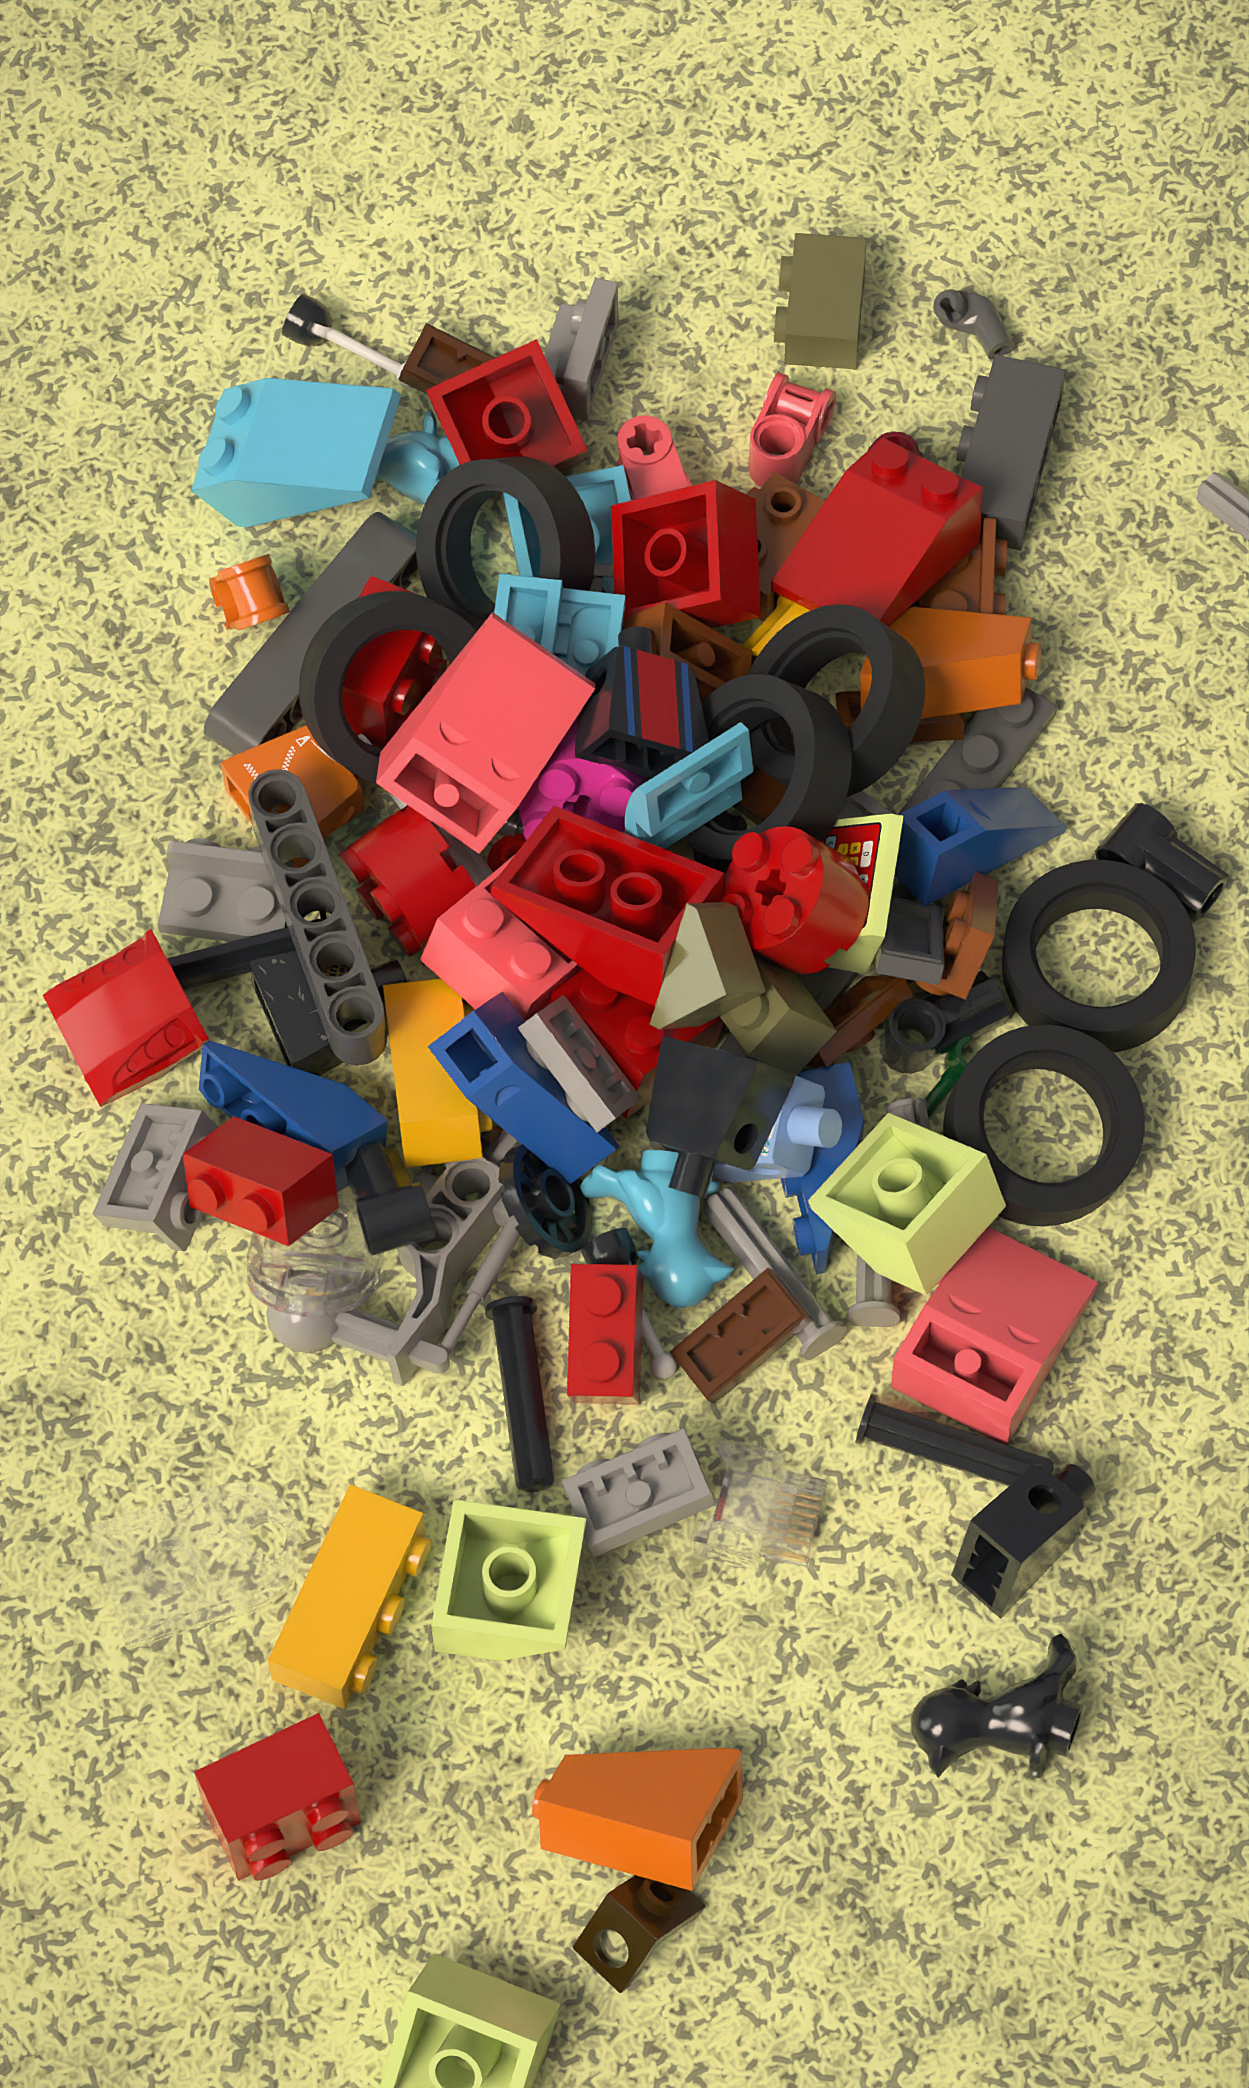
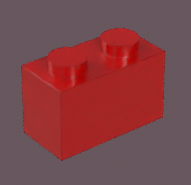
(261, 1180)
(605, 1334)

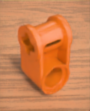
(248, 593)

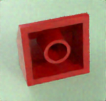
(509, 411)

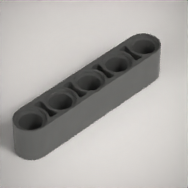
(265, 694)
(323, 942)

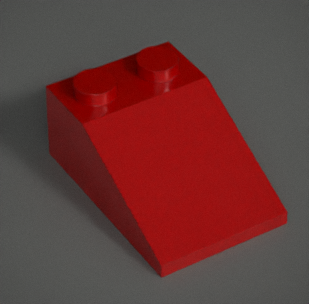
(883, 535)
(605, 898)

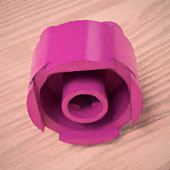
(579, 787)

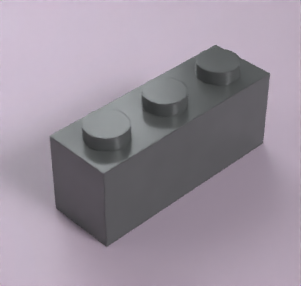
(1011, 440)

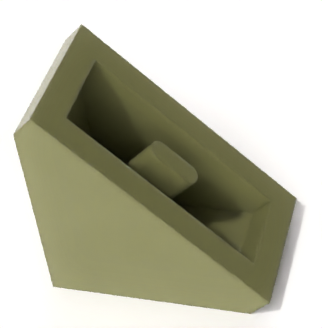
(707, 969)

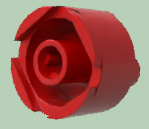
(406, 876)
(795, 897)

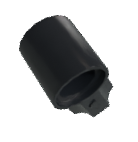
(1152, 844)
(942, 1024)
(387, 1203)

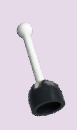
(312, 324)
(618, 1248)

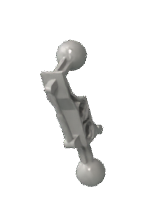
(468, 1231)

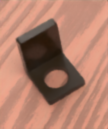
(644, 1916)

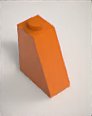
(967, 658)
(641, 1810)

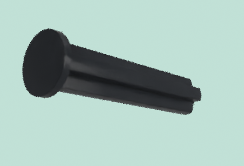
(231, 957)
(522, 1391)
(945, 1444)

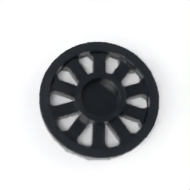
(544, 1204)

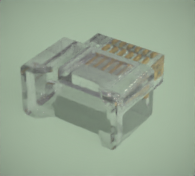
(760, 1510)

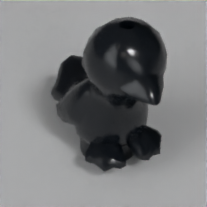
(1020, 1719)

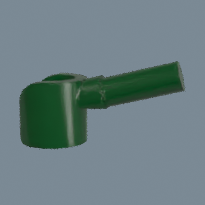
(954, 1068)

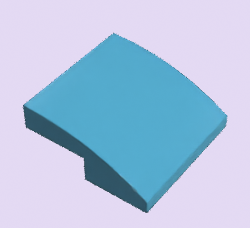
(564, 621)
(691, 790)

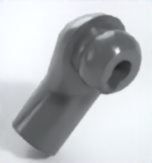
(974, 316)

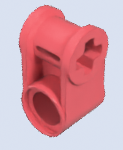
(788, 424)
(660, 468)

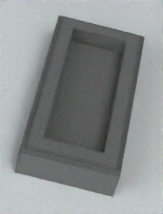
(912, 942)

